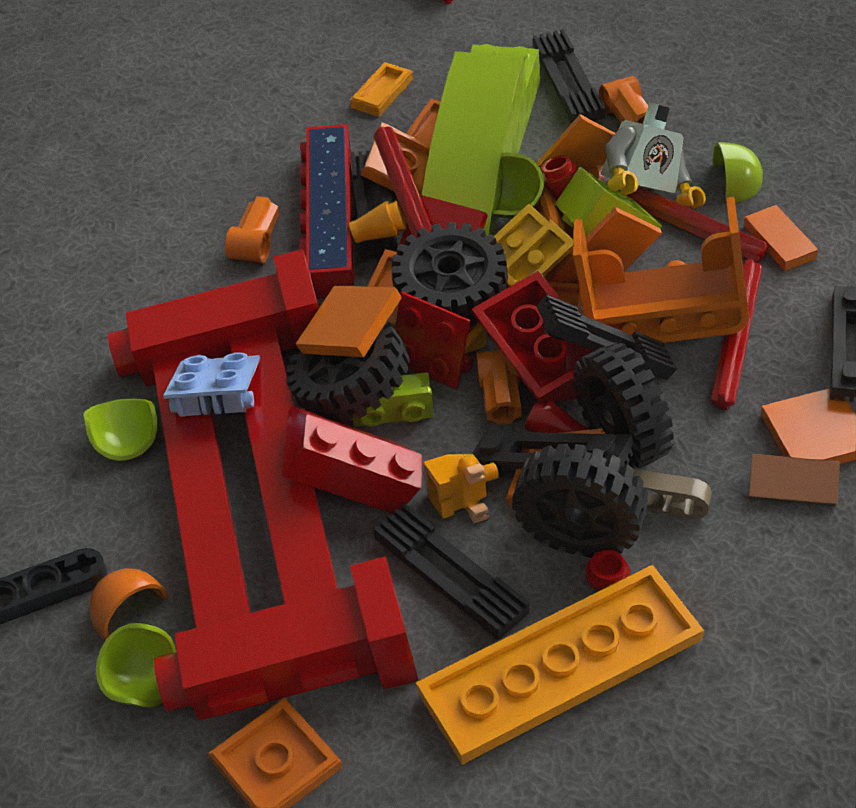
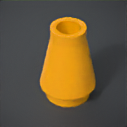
(381, 222)

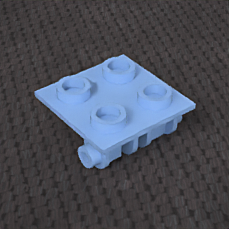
(220, 378)

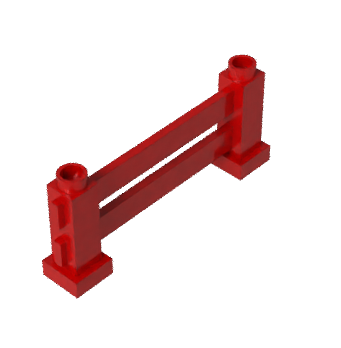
(321, 630)

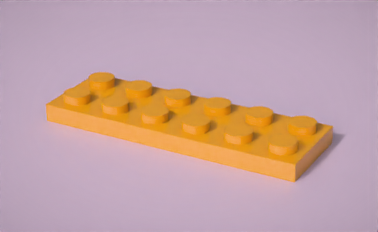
(558, 663)

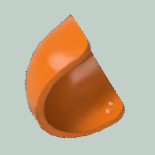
(114, 590)

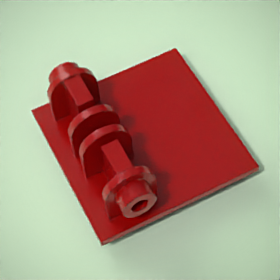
(433, 339)

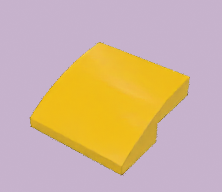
(532, 244)

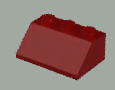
(518, 332)
(349, 462)

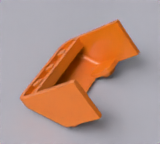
(619, 231)
(670, 300)

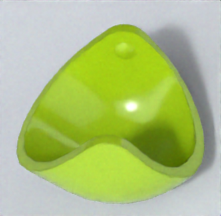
(742, 170)
(521, 184)
(121, 427)
(127, 664)

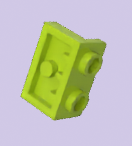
(408, 403)

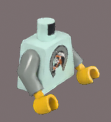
(650, 158)

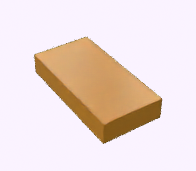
(381, 89)

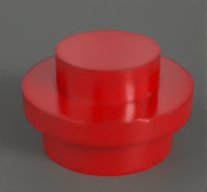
(606, 569)

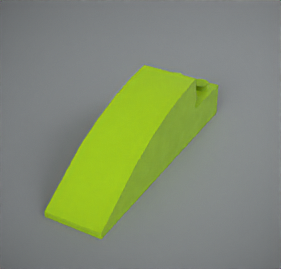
(478, 119)

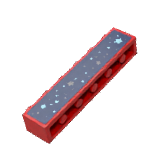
(328, 207)

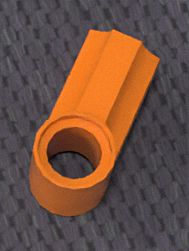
(624, 99)
(252, 236)
(499, 387)

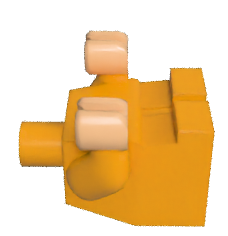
(459, 483)

